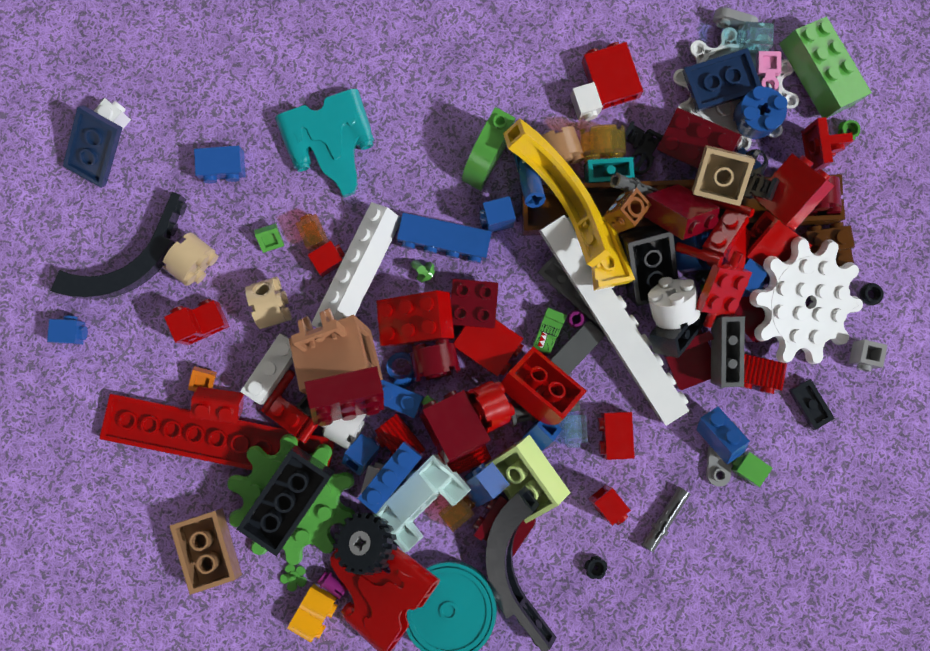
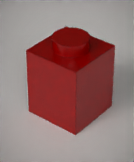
(327, 258)

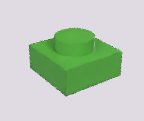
(269, 238)

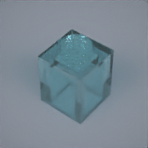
(755, 36)
(573, 430)

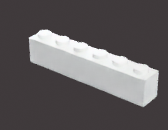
(360, 263)

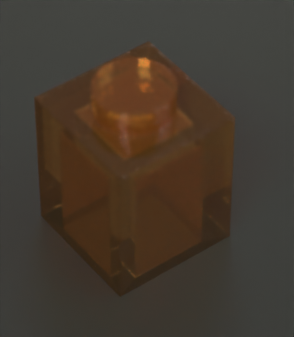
(312, 231)
(458, 514)

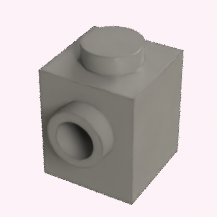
(867, 355)

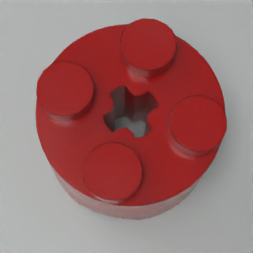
(491, 405)

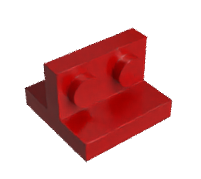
(820, 146)

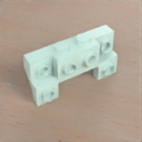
(416, 495)

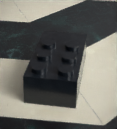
(285, 500)

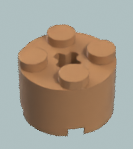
(566, 144)

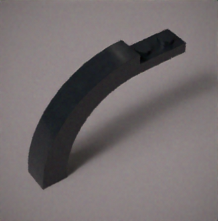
(135, 272)
(501, 570)

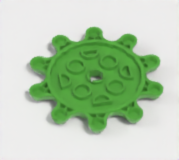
(320, 517)

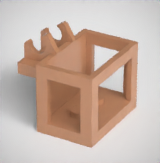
(331, 348)

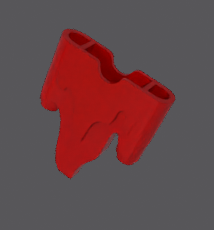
(385, 598)

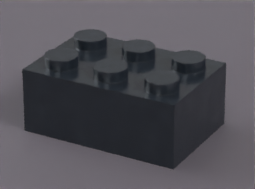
(650, 257)

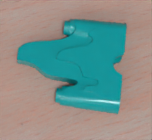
(331, 135)

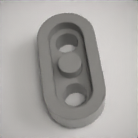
(732, 18)
(716, 464)

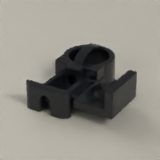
(645, 145)
(757, 182)

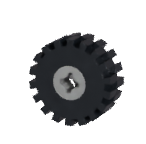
(373, 552)

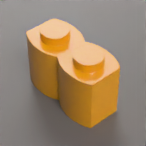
(312, 613)

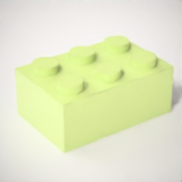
(527, 466)

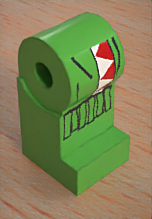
(549, 330)

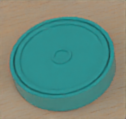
(457, 613)

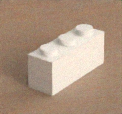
(269, 371)

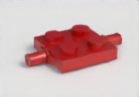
(723, 289)

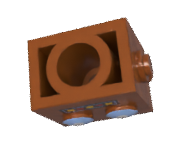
(627, 210)

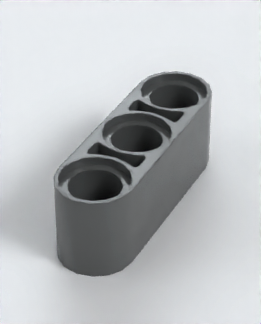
(578, 347)

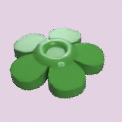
(293, 577)

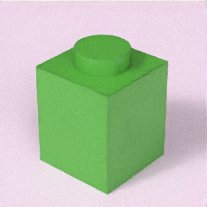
(751, 468)

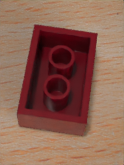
(689, 134)
(345, 396)

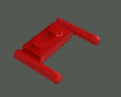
(723, 235)
(286, 413)

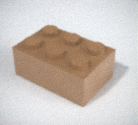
(206, 551)

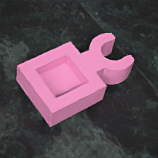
(769, 65)

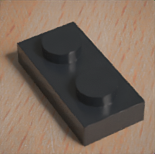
(811, 404)

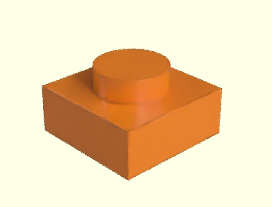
(201, 378)

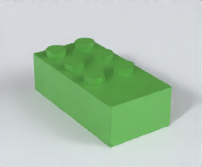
(824, 67)

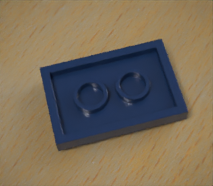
(721, 79)
(92, 146)

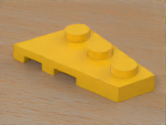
(614, 268)

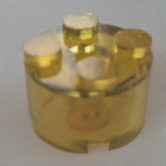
(603, 142)

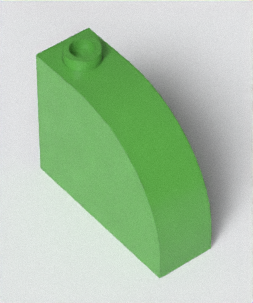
(487, 149)

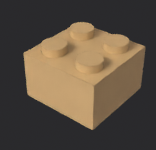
(723, 175)

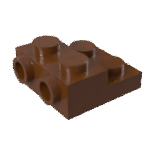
(838, 233)

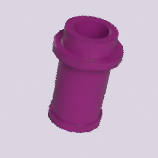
(570, 322)
(331, 584)

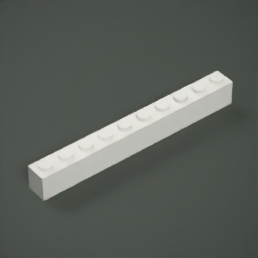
(616, 324)

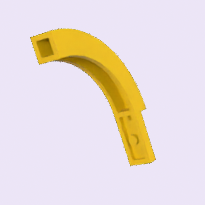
(566, 186)

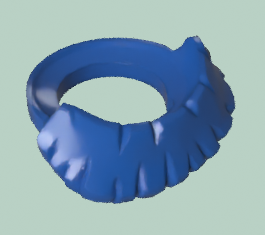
(400, 380)

